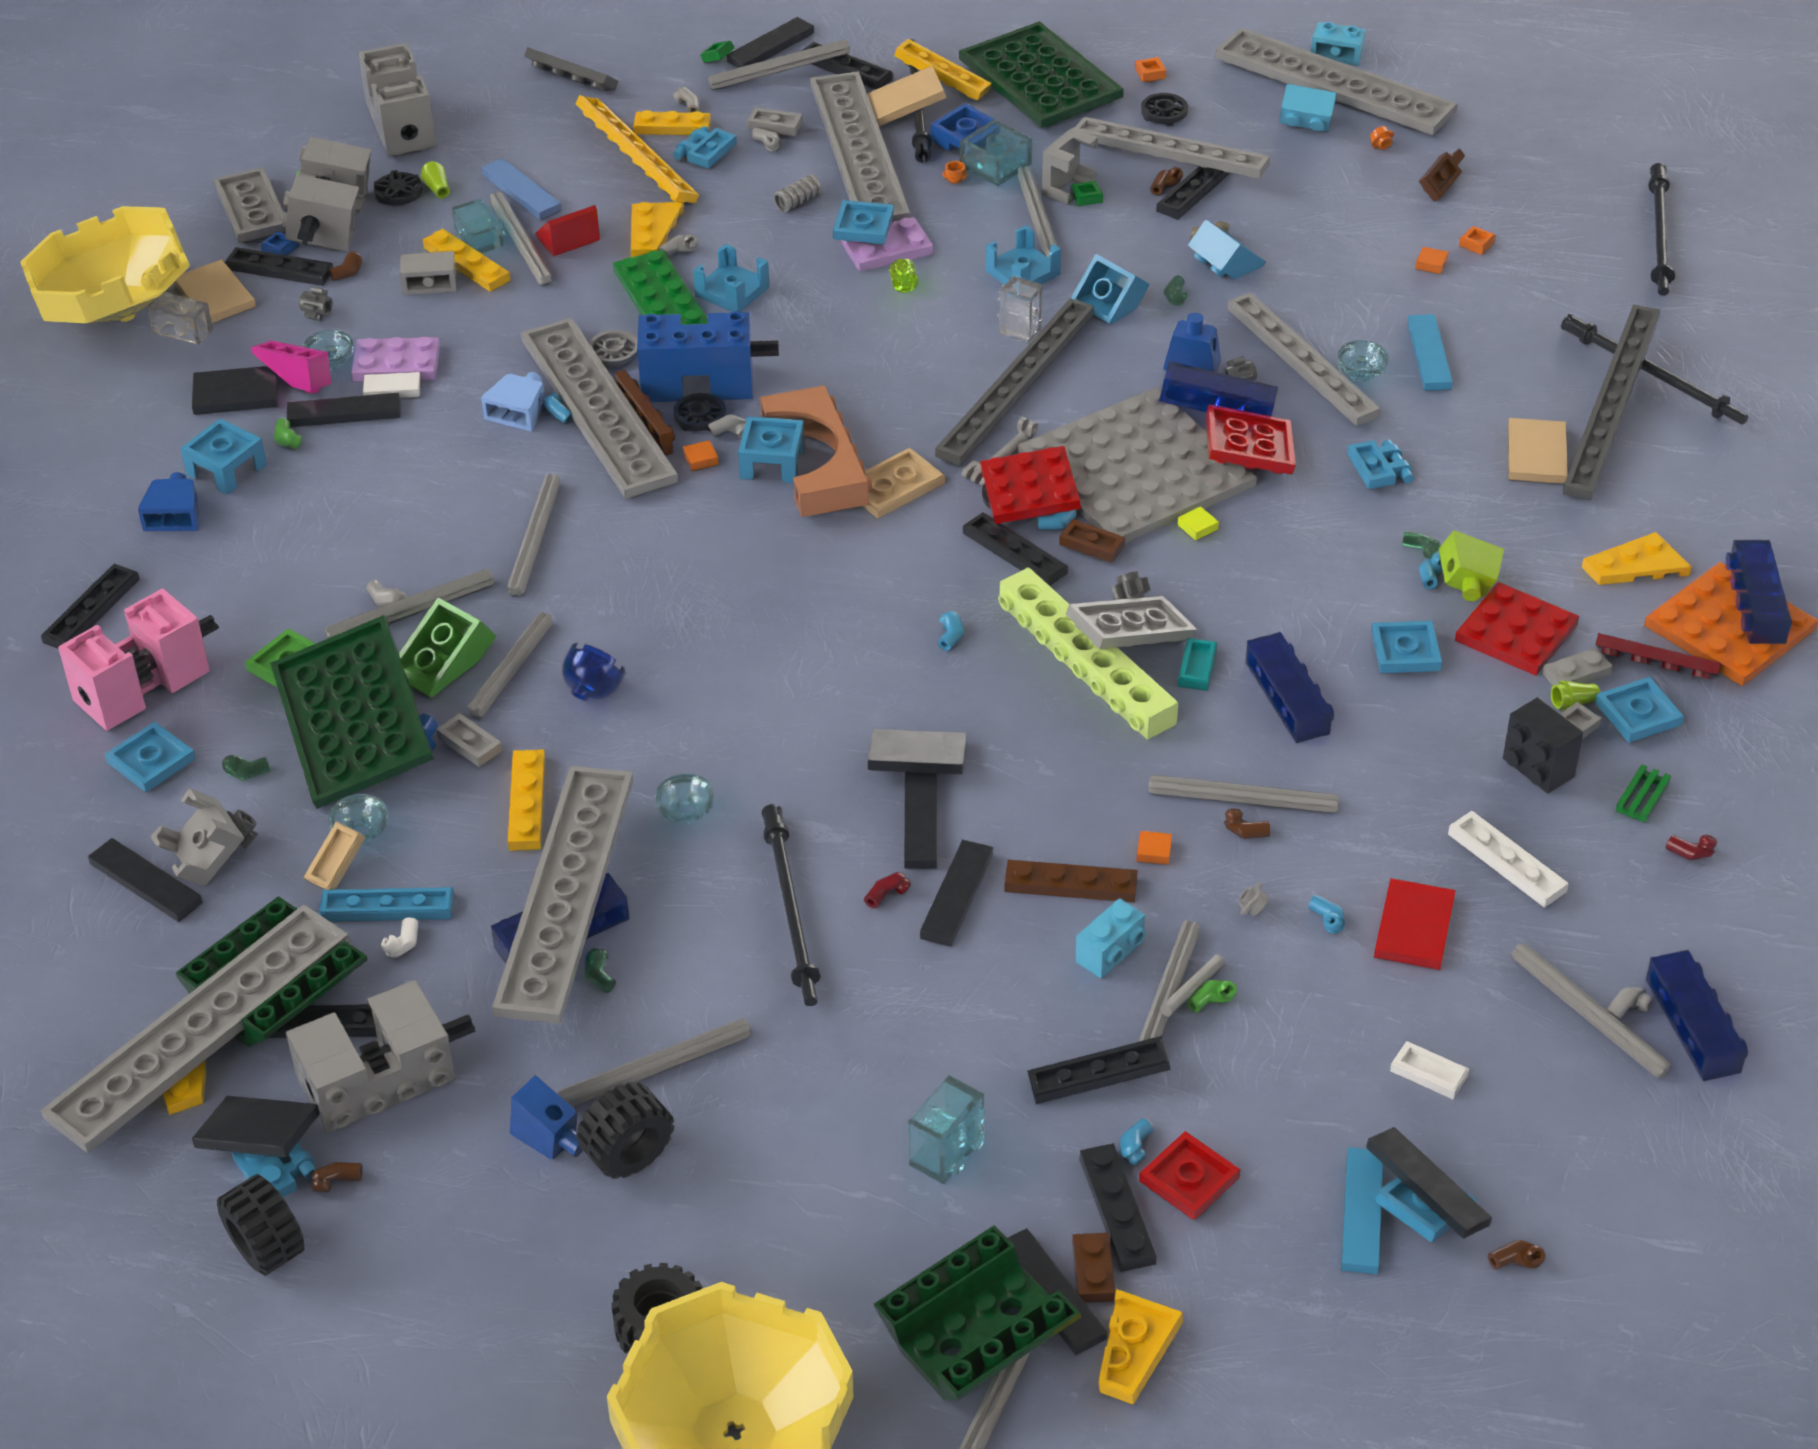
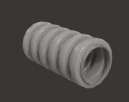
(797, 193)

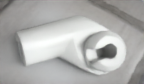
(406, 941)

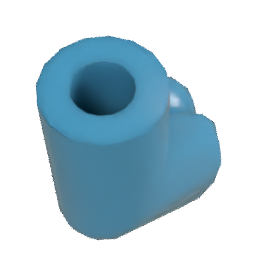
(553, 405)
(1056, 521)
(1430, 570)
(954, 628)
(1331, 913)
(1131, 1140)

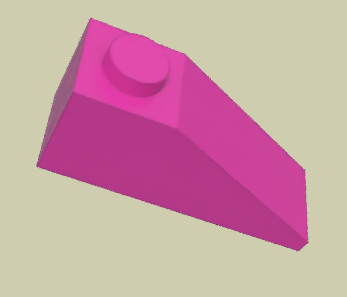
(296, 365)

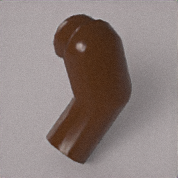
(1165, 179)
(349, 267)
(1243, 828)
(335, 1171)
(1519, 1253)

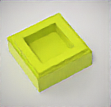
(1198, 523)

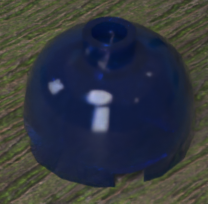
(591, 672)

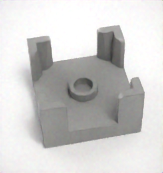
(1063, 164)
(203, 841)

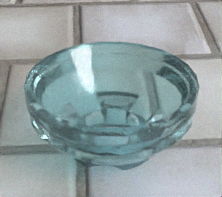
(335, 342)
(1362, 355)
(681, 791)
(360, 811)

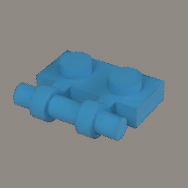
(705, 147)
(1373, 463)
(273, 1169)

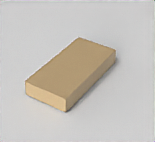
(334, 857)

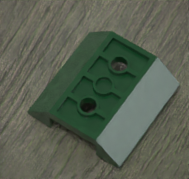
(292, 997)
(963, 1307)

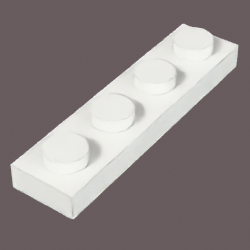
(1508, 859)

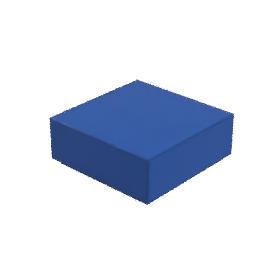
(278, 244)

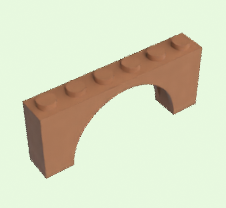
(841, 480)

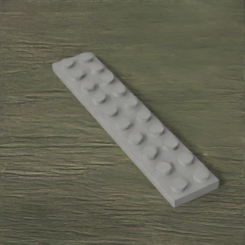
(1352, 85)
(857, 141)
(599, 408)
(563, 896)
(189, 1031)

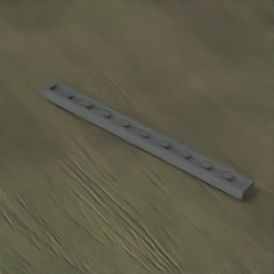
(1014, 382)
(1611, 402)

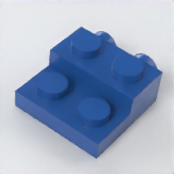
(957, 125)

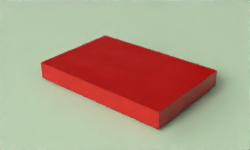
(1414, 924)

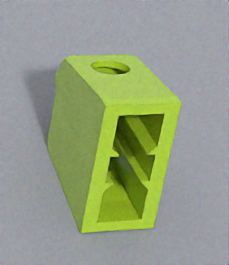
(1470, 564)

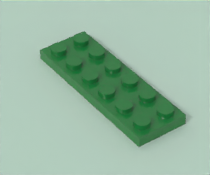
(658, 287)

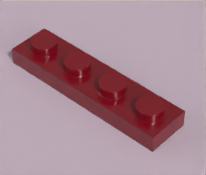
(1670, 659)

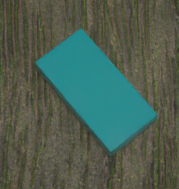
(1197, 664)

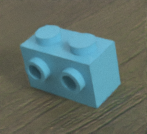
(1339, 42)
(1307, 107)
(1110, 938)

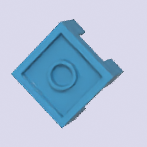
(1023, 260)
(730, 284)
(773, 443)
(222, 450)

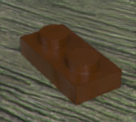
(1092, 541)
(1093, 1267)

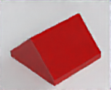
(570, 231)

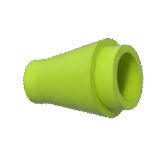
(435, 178)
(1568, 693)

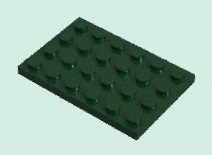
(1041, 74)
(351, 712)

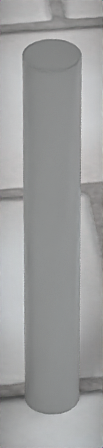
(1192, 985)

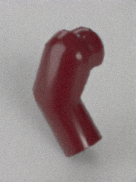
(1692, 851)
(883, 886)

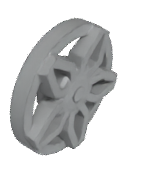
(615, 347)

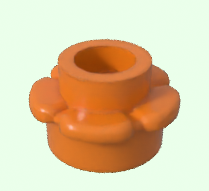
(1381, 138)
(955, 172)

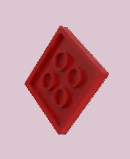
(1250, 440)
(1030, 484)
(1517, 628)

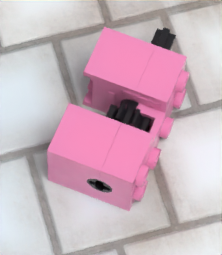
(161, 650)

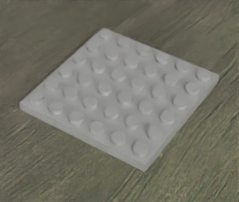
(1142, 465)

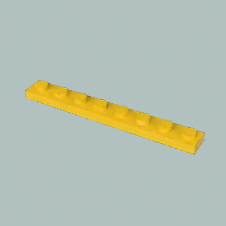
(637, 149)

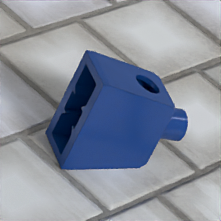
(1194, 344)
(170, 505)
(544, 1120)

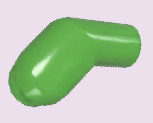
(285, 436)
(1212, 992)

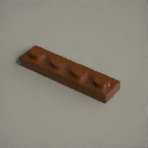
(651, 417)
(1070, 880)

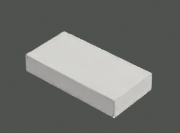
(403, 383)
(1429, 1070)

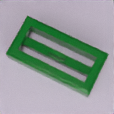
(1650, 777)

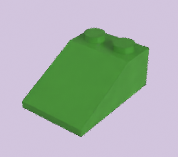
(444, 647)

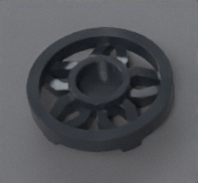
(1164, 110)
(398, 188)
(698, 411)

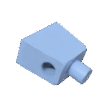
(515, 401)

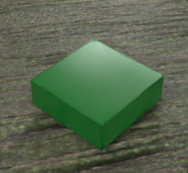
(717, 51)
(1086, 193)

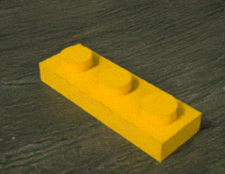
(670, 122)

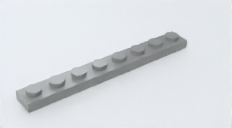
(1176, 148)
(1304, 359)

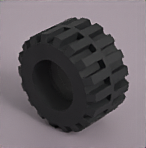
(625, 1130)
(260, 1224)
(643, 1292)

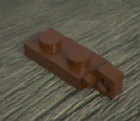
(1442, 174)

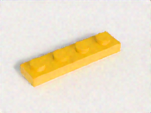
(947, 71)
(468, 260)
(526, 800)

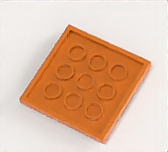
(1708, 626)

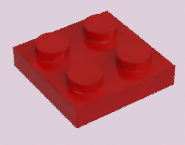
(1189, 1175)

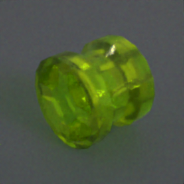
(903, 275)

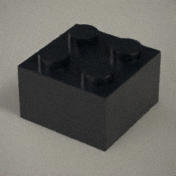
(1542, 745)

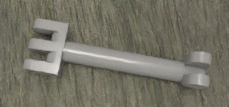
(1026, 431)

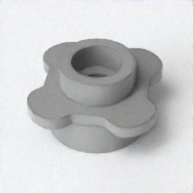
(1253, 900)

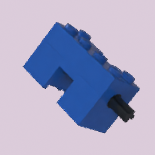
(713, 349)

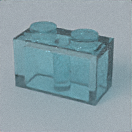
(478, 226)

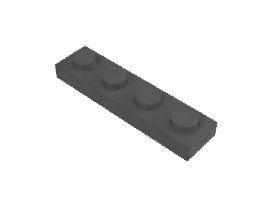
(563, 67)

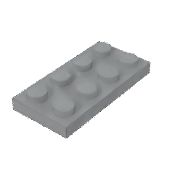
(250, 204)
(1130, 622)

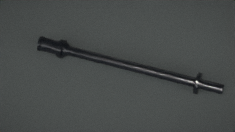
(921, 139)
(1659, 184)
(1588, 333)
(776, 834)

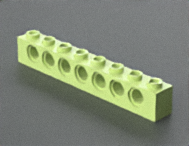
(1106, 671)

